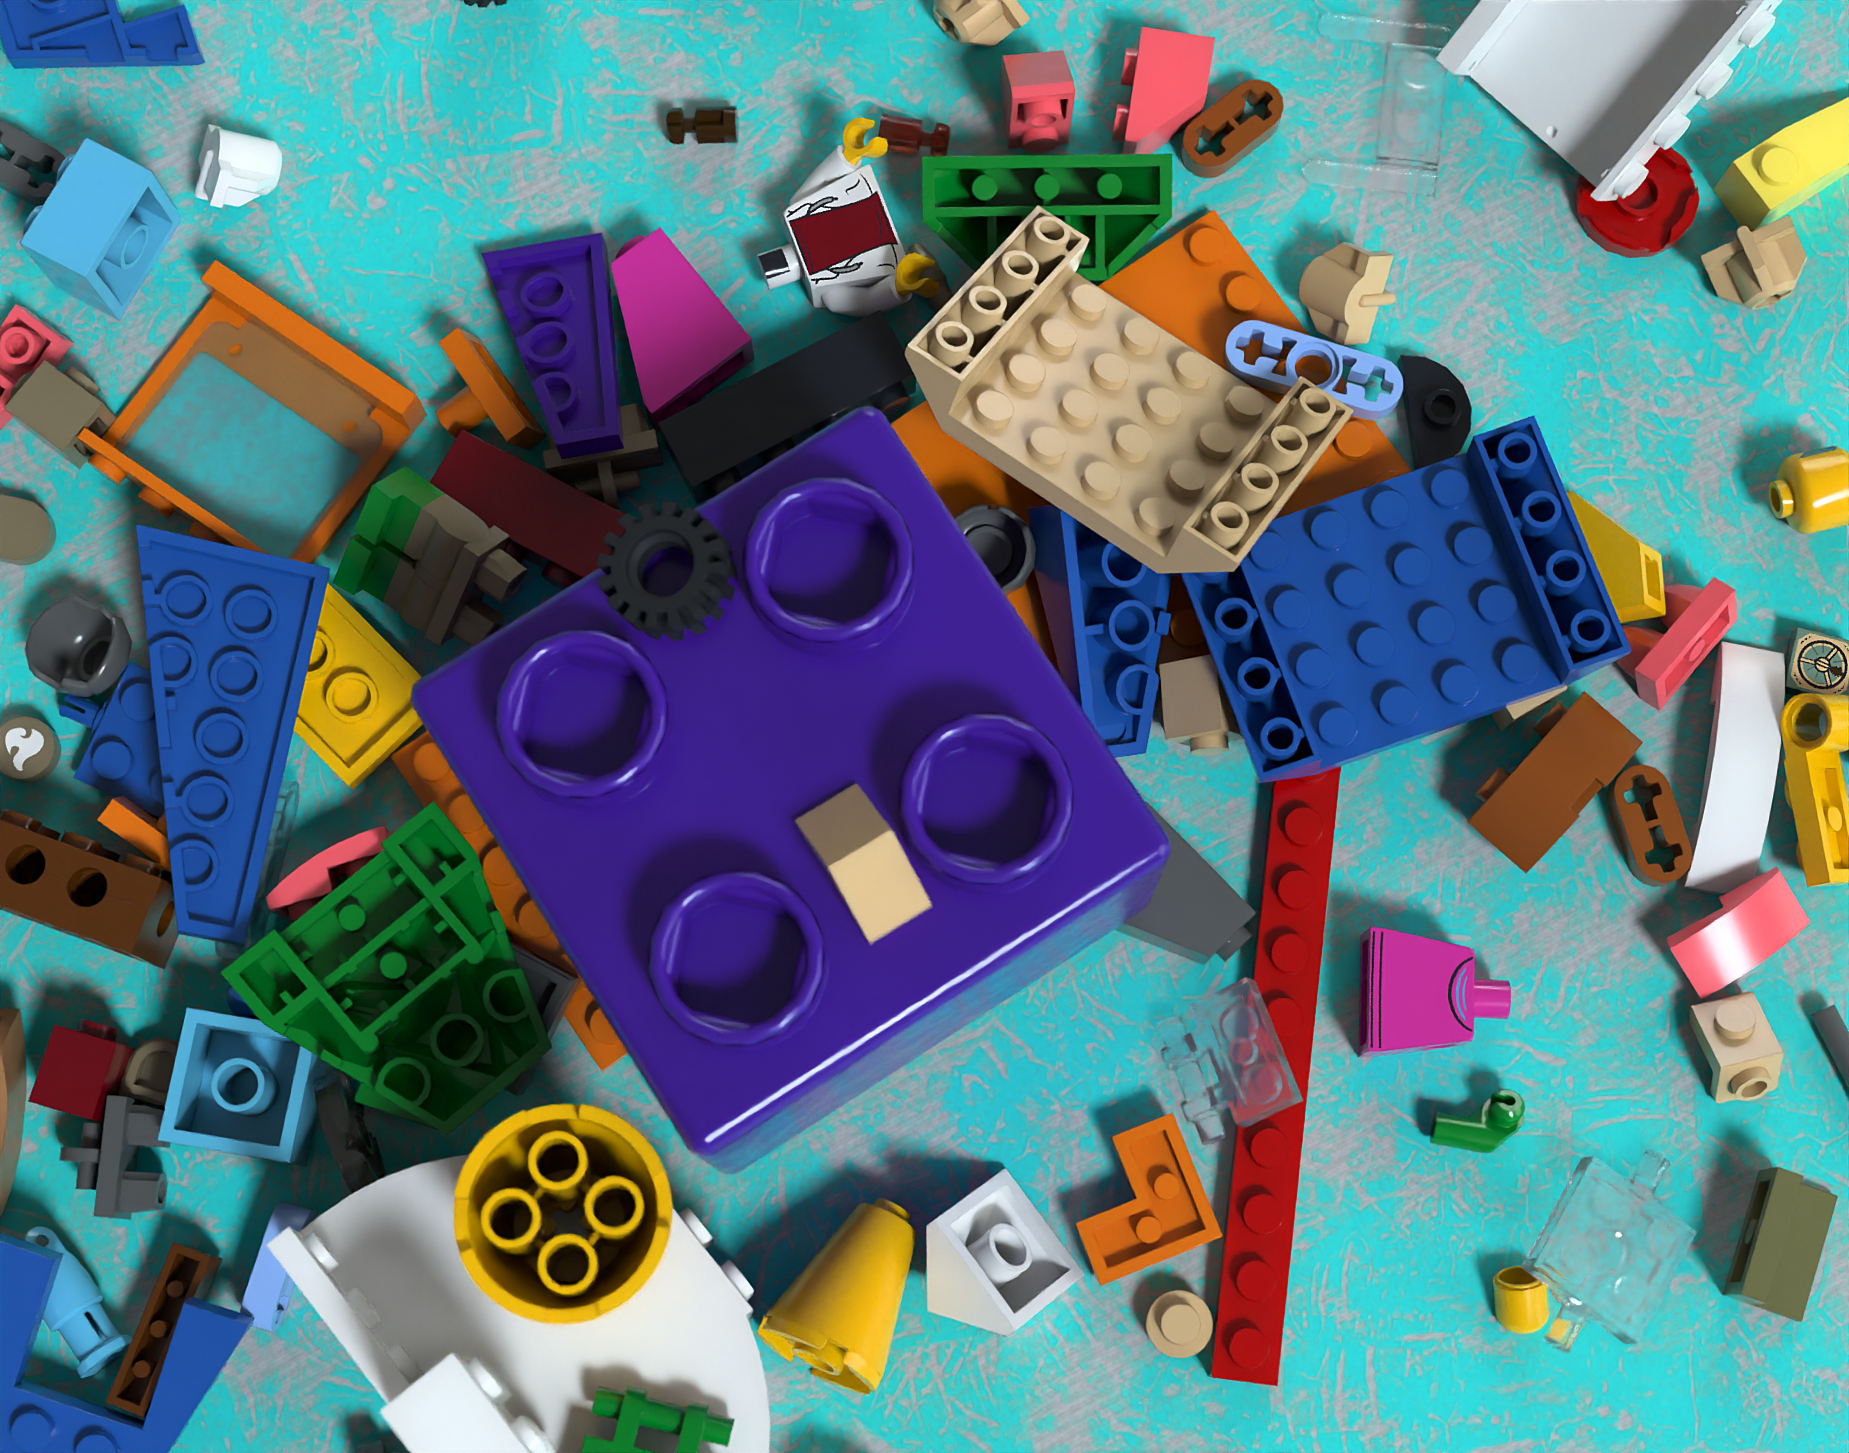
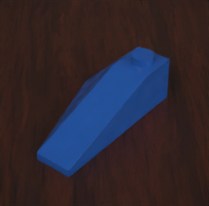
(1103, 625)

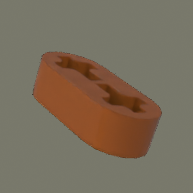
(1223, 118)
(1663, 821)

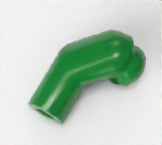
(1485, 1128)

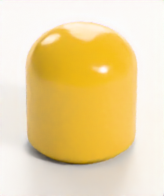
(1521, 1306)

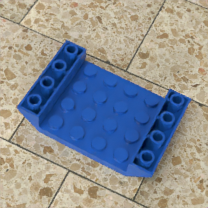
(1407, 608)

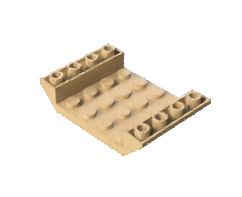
(1113, 409)

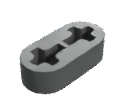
(26, 153)

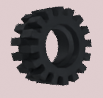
(639, 543)

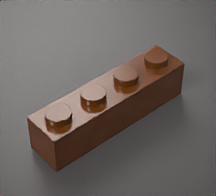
(184, 1275)

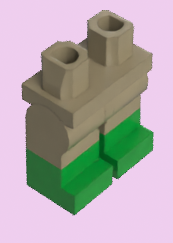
(429, 560)

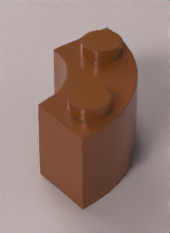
(1554, 781)

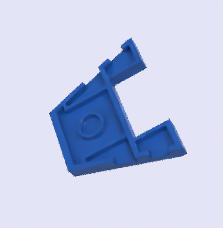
(94, 35)

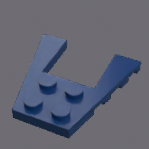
(53, 1422)

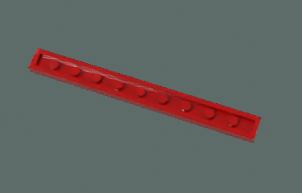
(1269, 1151)

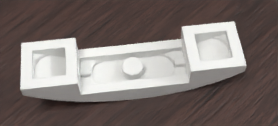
(1739, 768)

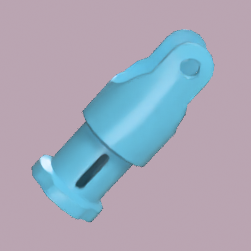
(77, 1312)

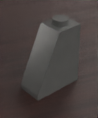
(1191, 908)

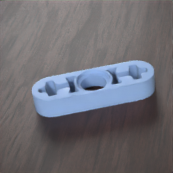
(1302, 345)

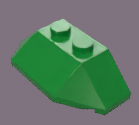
(1104, 196)

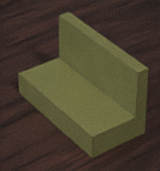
(1780, 1244)

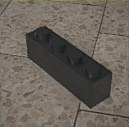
(787, 404)

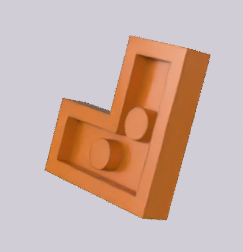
(1167, 1208)

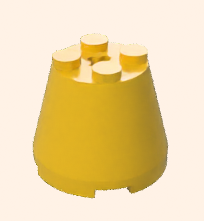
(550, 1163)

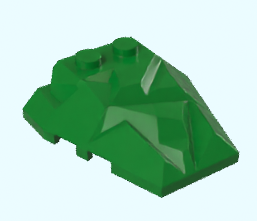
(404, 979)

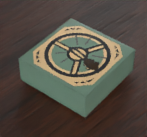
(1816, 663)

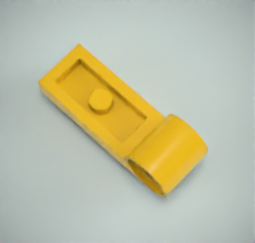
(1817, 784)

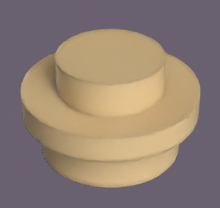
(1179, 1324)

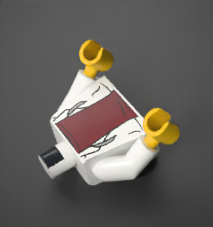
(845, 237)

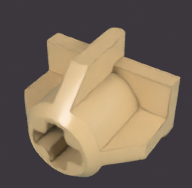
(979, 20)
(1758, 265)
(1346, 291)

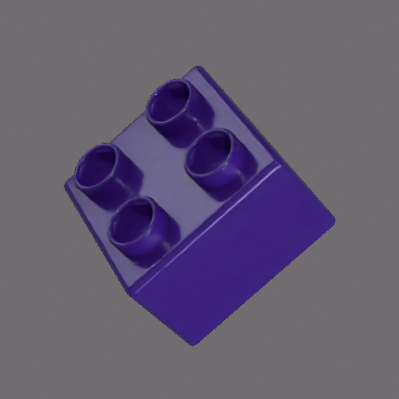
(664, 781)

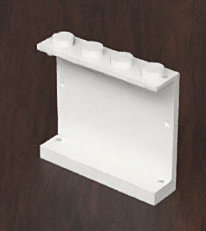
(1605, 75)

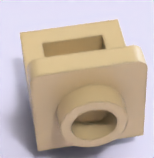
(1738, 1047)

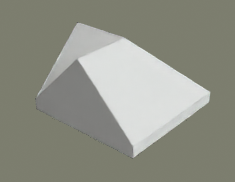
(995, 1259)

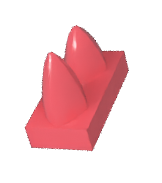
(1695, 623)

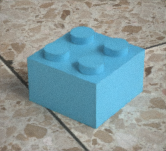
(100, 228)
(241, 1090)

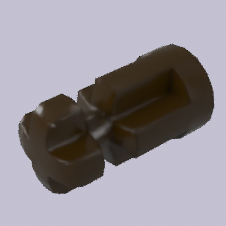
(709, 124)

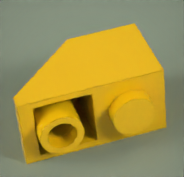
(1625, 562)

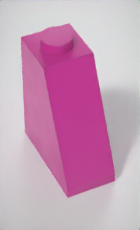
(675, 327)

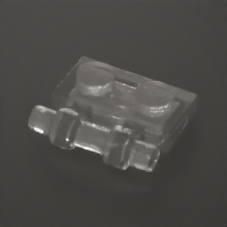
(1245, 1056)

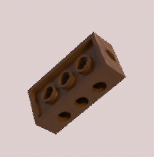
(85, 890)

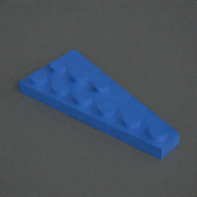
(227, 683)

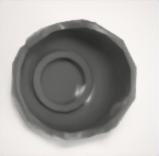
(1001, 542)
(78, 647)

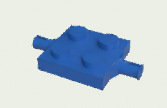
(122, 741)

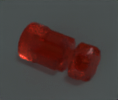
(907, 135)

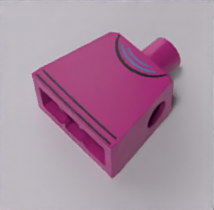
(1421, 994)

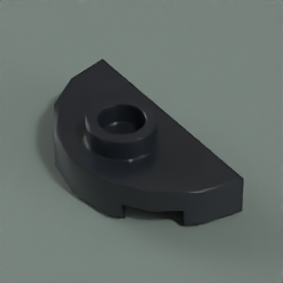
(1434, 409)

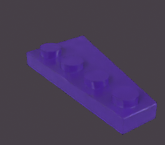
(564, 331)

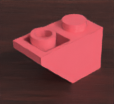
(1168, 88)
(1037, 100)

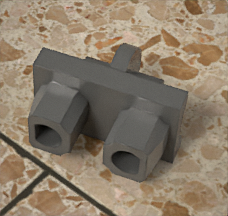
(119, 1186)

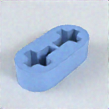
(269, 1283)

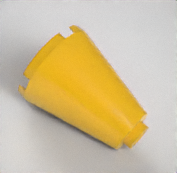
(847, 1299)

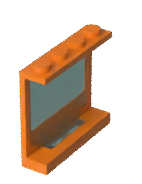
(257, 427)

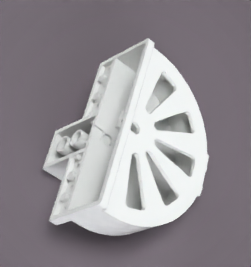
(491, 1382)

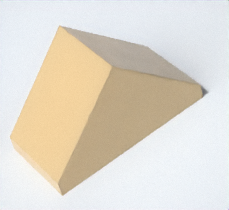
(864, 862)

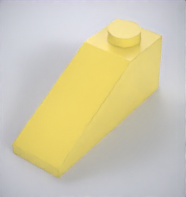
(1787, 168)

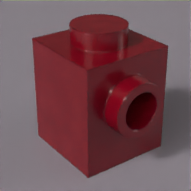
(81, 1070)

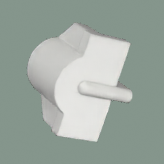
(236, 167)

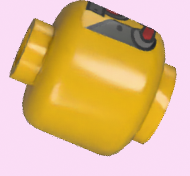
(1812, 490)

